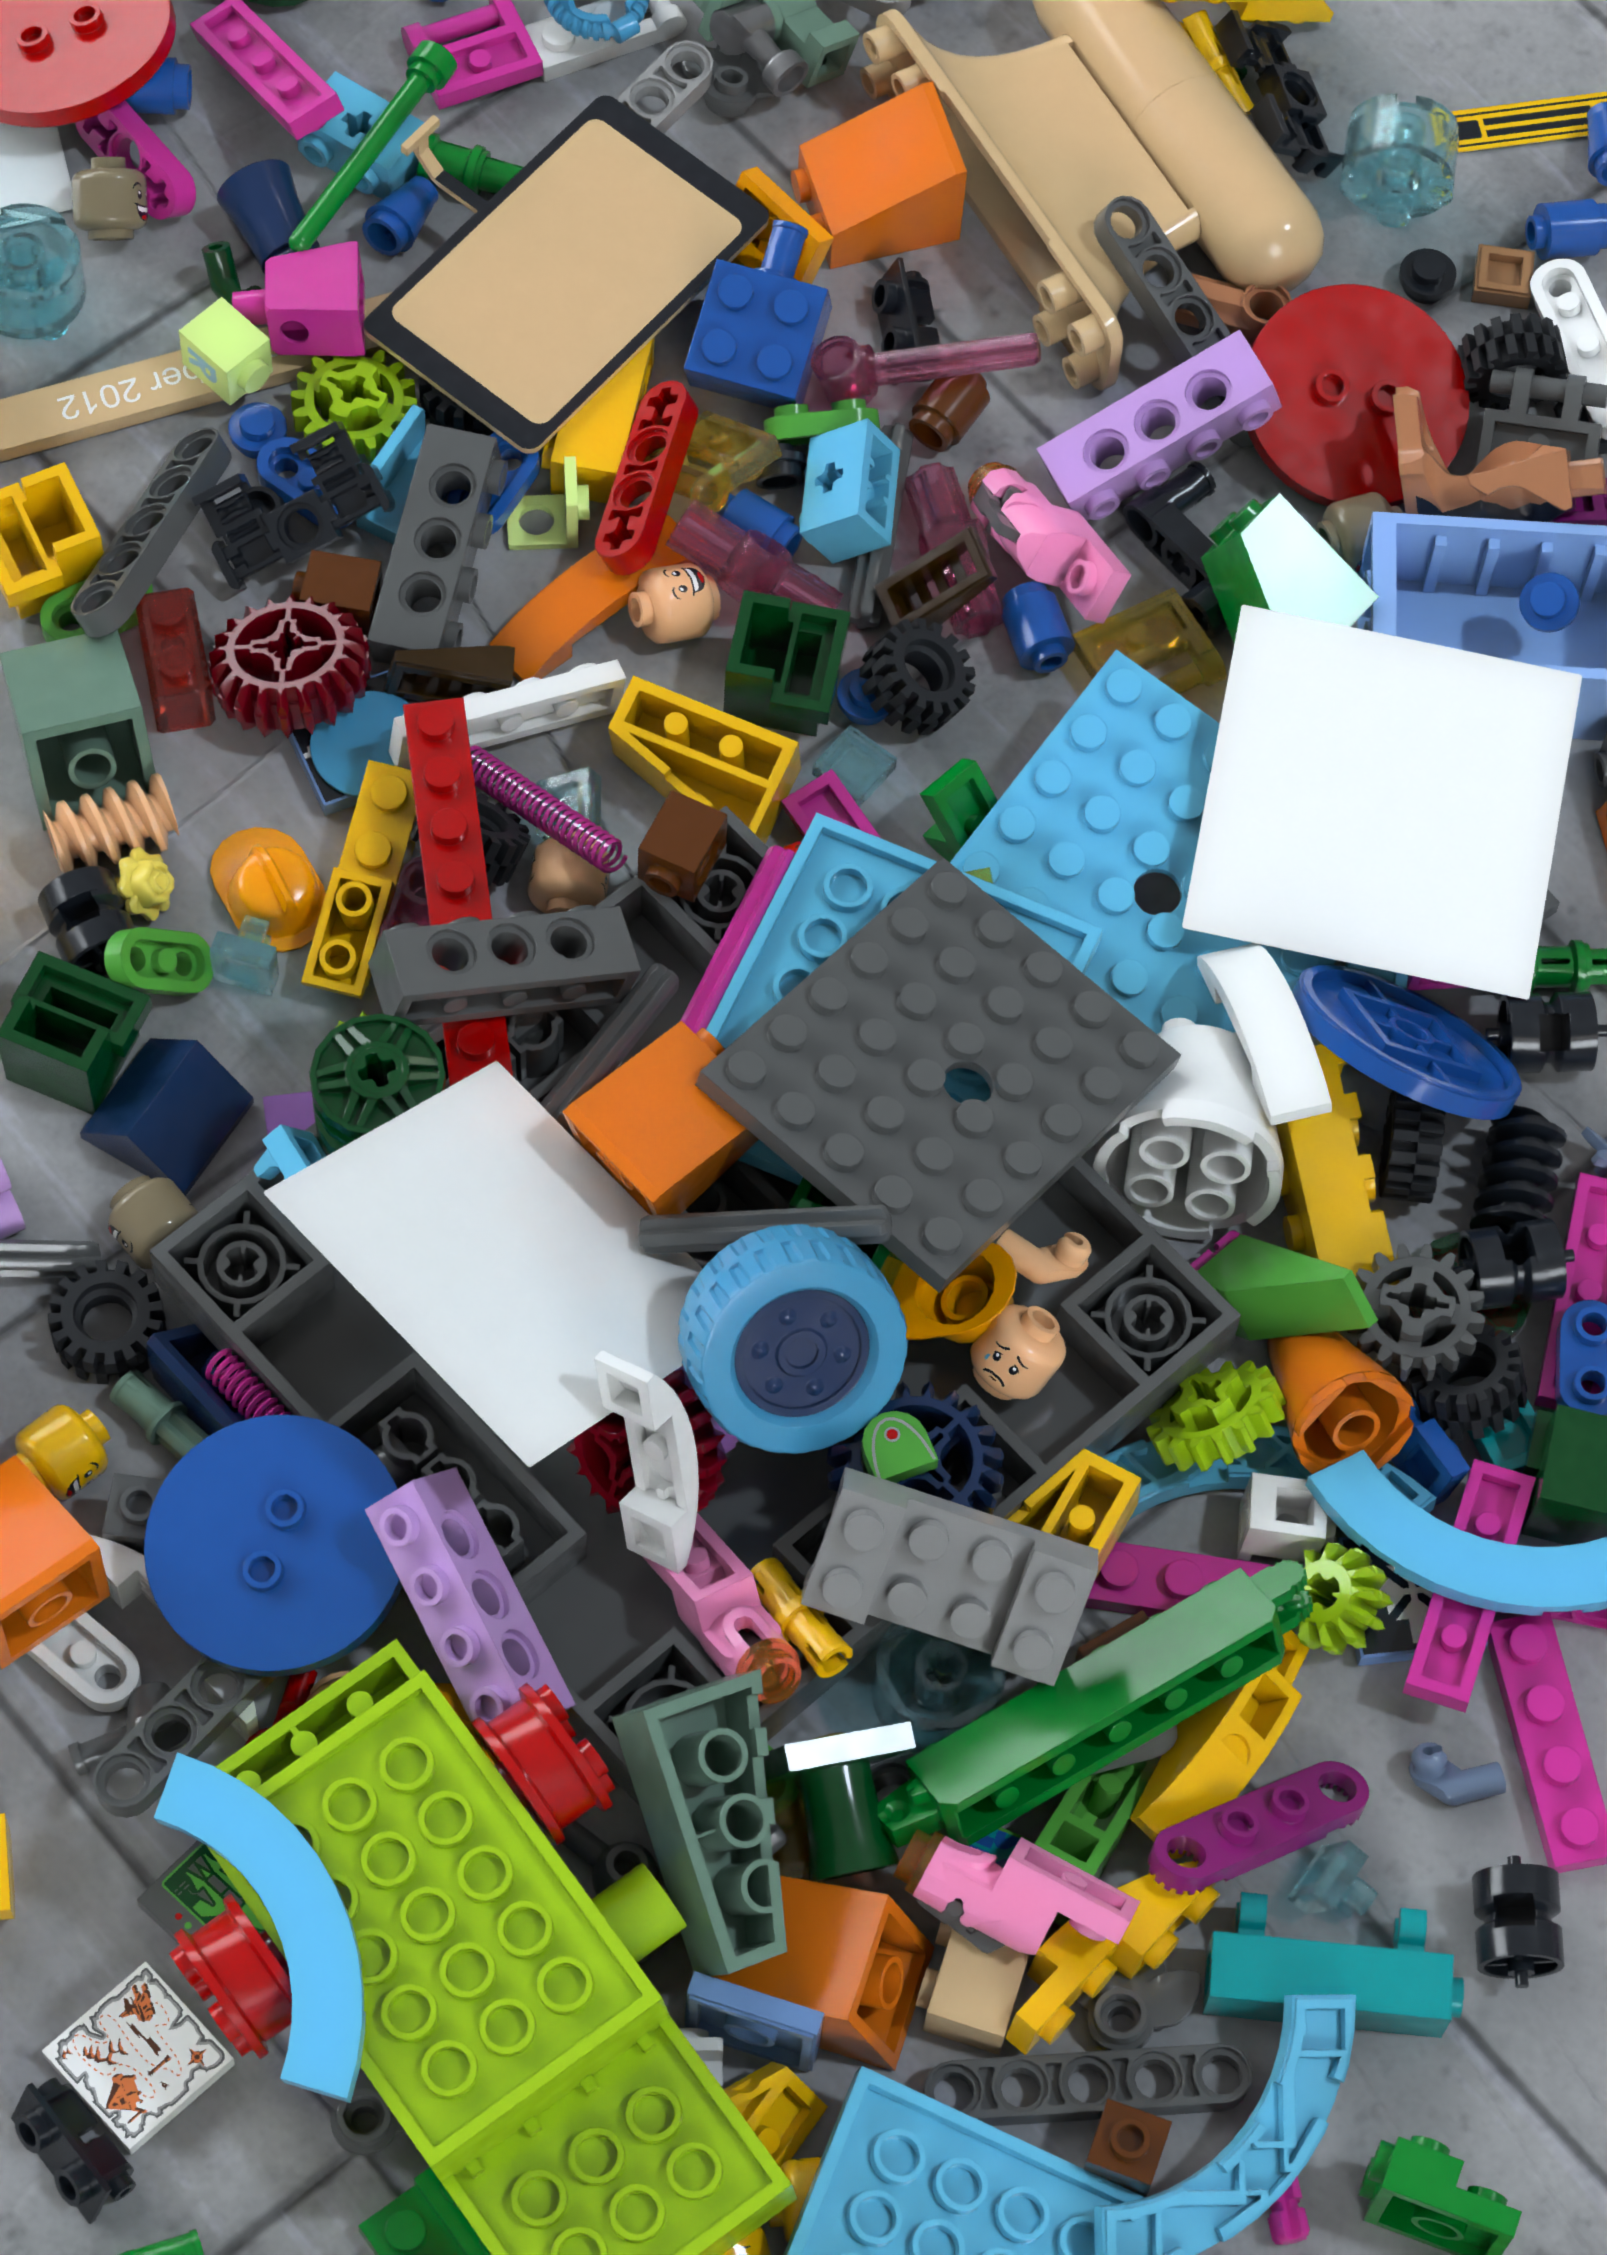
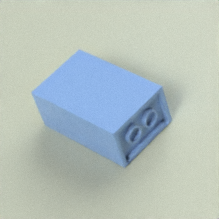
(1462, 585)

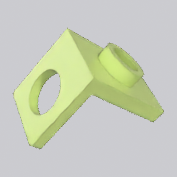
(564, 510)

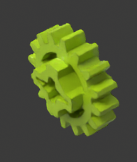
(351, 393)
(1217, 1416)

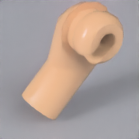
(1048, 1263)

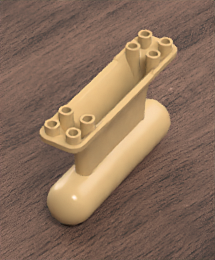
(1097, 116)

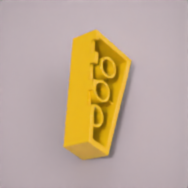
(1330, 1183)

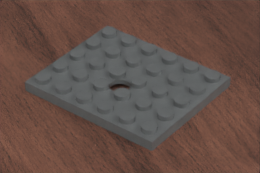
(858, 1060)

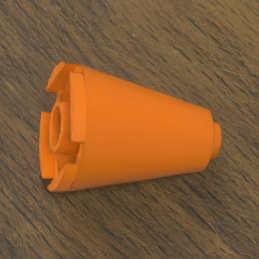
(1338, 1400)

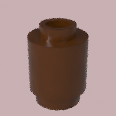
(948, 410)

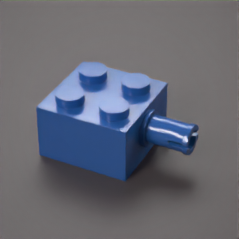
(760, 326)

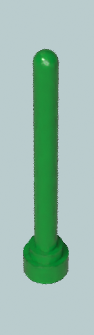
(427, 71)

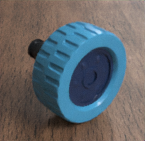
(792, 1339)

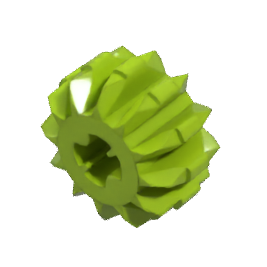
(1356, 1604)

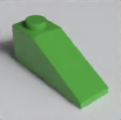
(1286, 1291)
(1094, 1818)

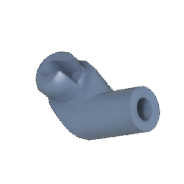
(1449, 1783)

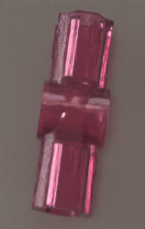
(940, 515)
(746, 559)

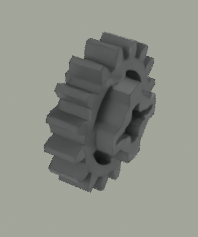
(1443, 1316)

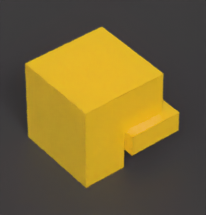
(44, 539)

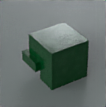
(784, 663)
(70, 1032)
(1571, 1476)

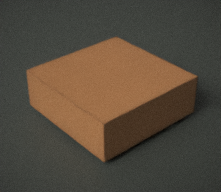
(1503, 276)

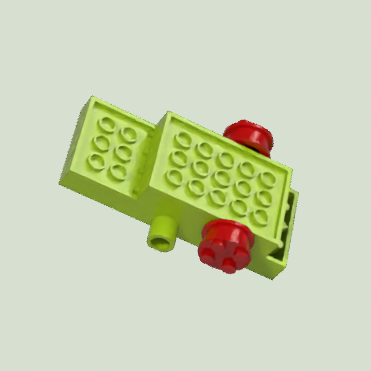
(491, 1981)

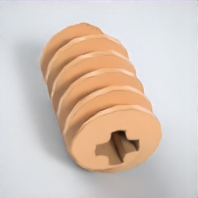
(112, 824)

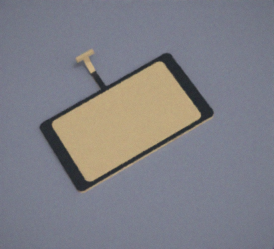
(562, 271)

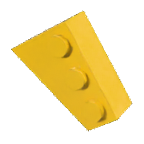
(704, 754)
(1084, 1503)

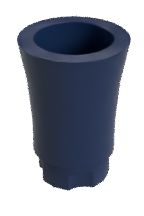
(263, 207)

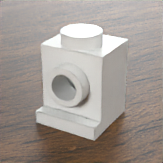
(1281, 1519)

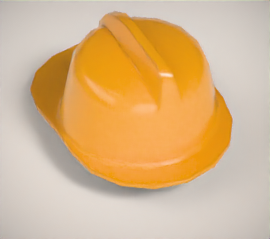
(270, 879)
(964, 1305)

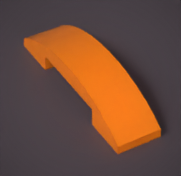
(572, 608)

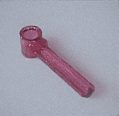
(855, 371)

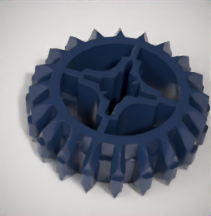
(946, 1431)

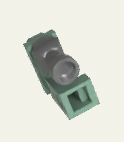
(783, 37)

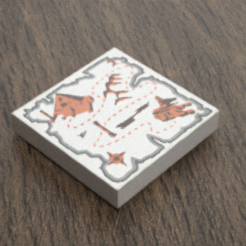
(138, 2057)

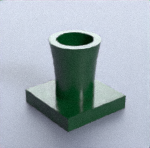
(842, 1797)

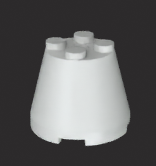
(1198, 1143)

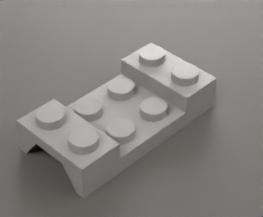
(951, 1574)

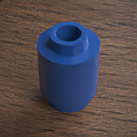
(165, 91)
(1567, 229)
(755, 513)
(1037, 627)

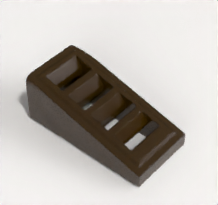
(898, 588)
(449, 672)

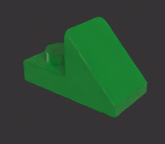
(958, 806)

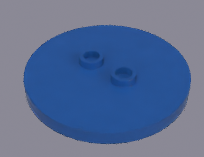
(1407, 1042)
(269, 1546)

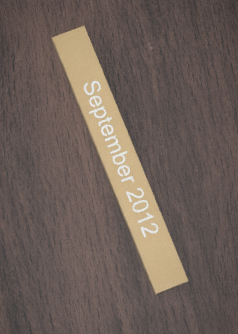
(125, 398)

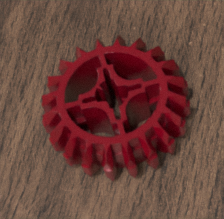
(289, 666)
(607, 1459)

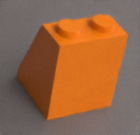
(885, 179)
(657, 1126)
(46, 1564)
(852, 1961)

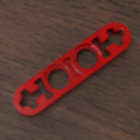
(631, 535)

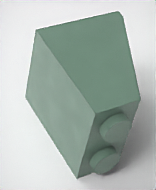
(77, 719)

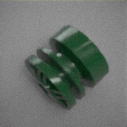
(355, 1058)

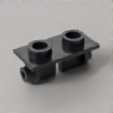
(901, 303)
(51, 2125)

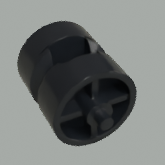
(83, 914)
(1548, 1032)
(1520, 1263)
(1518, 1928)

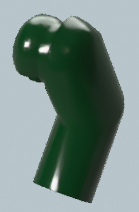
(222, 270)

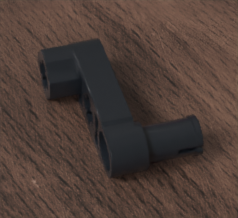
(1176, 542)

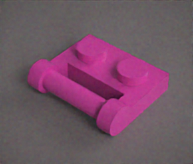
(485, 59)

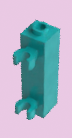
(1394, 1988)

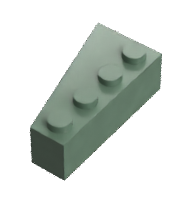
(710, 1818)

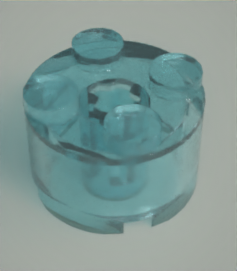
(1400, 158)
(38, 273)
(935, 1709)

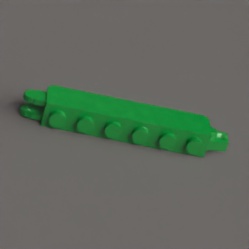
(1099, 1707)

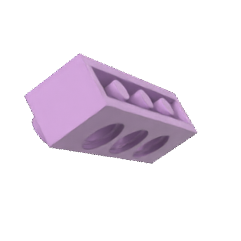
(1173, 400)
(464, 1594)

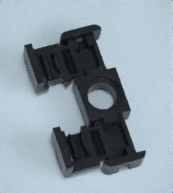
(1289, 102)
(256, 546)

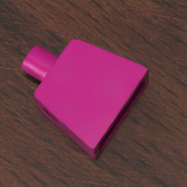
(311, 302)

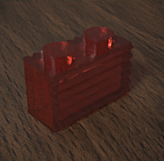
(175, 660)

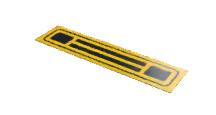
(1525, 122)

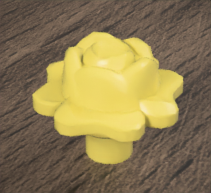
(144, 884)

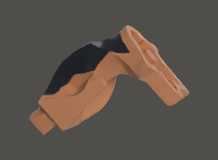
(1509, 484)

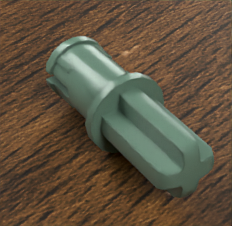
(160, 1417)

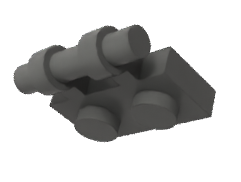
(1564, 432)

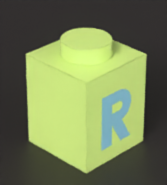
(226, 351)

